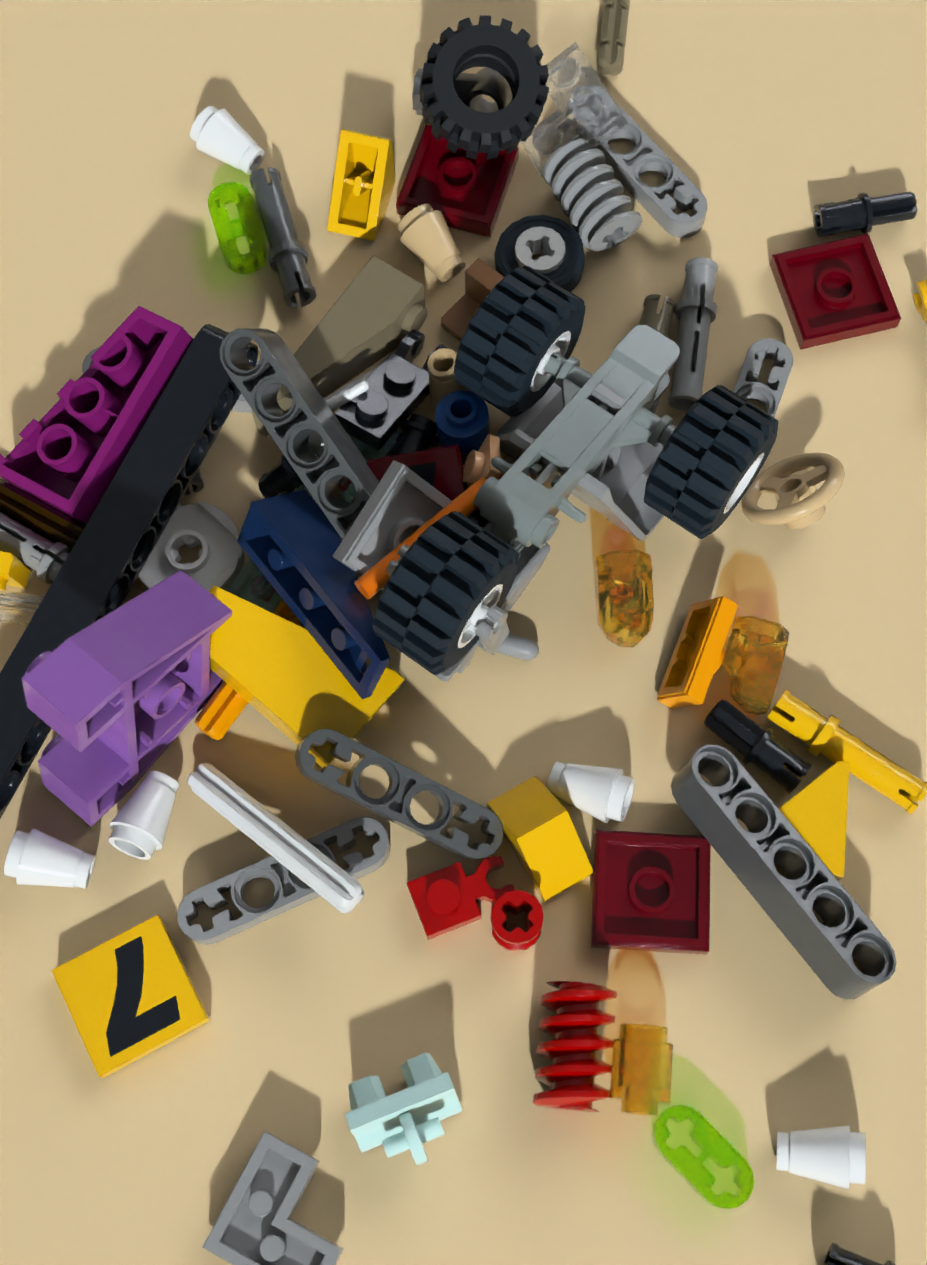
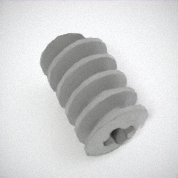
(591, 195)

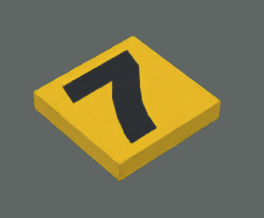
(130, 996)

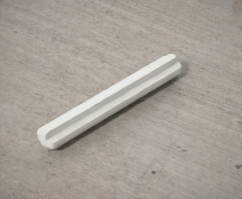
(276, 838)

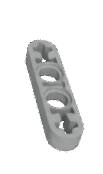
(656, 199)
(288, 889)

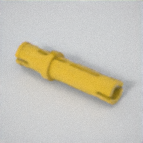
(838, 744)

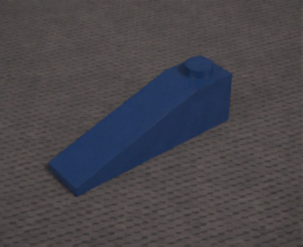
(294, 551)

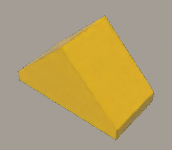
(361, 184)
(821, 816)
(542, 837)

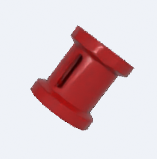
(515, 903)

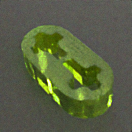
(228, 230)
(712, 1146)

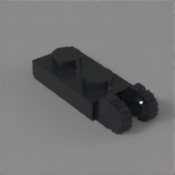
(392, 395)

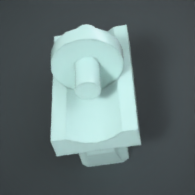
(405, 1117)

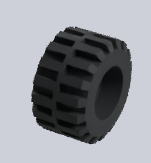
(492, 48)

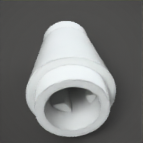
(224, 139)
(593, 789)
(145, 817)
(46, 861)
(824, 1155)

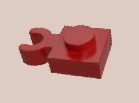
(450, 899)

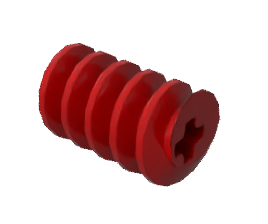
(574, 1046)

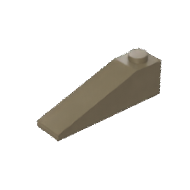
(358, 329)

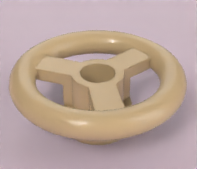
(797, 496)

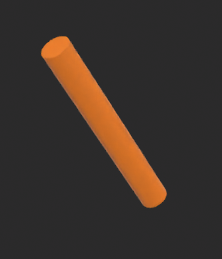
(376, 576)

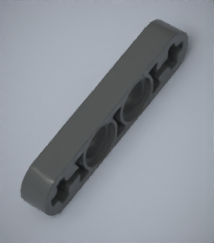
(402, 788)

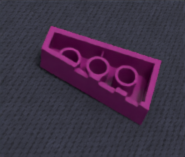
(91, 428)

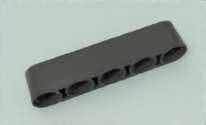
(292, 429)
(807, 883)

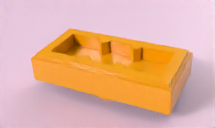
(697, 653)

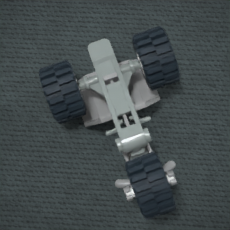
(585, 440)

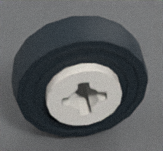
(557, 242)

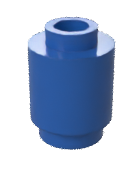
(462, 420)

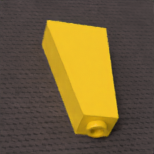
(290, 675)

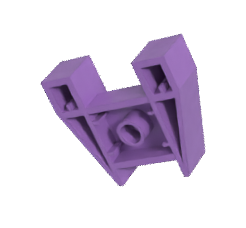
(123, 692)

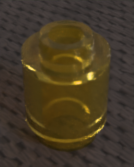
(641, 1069)

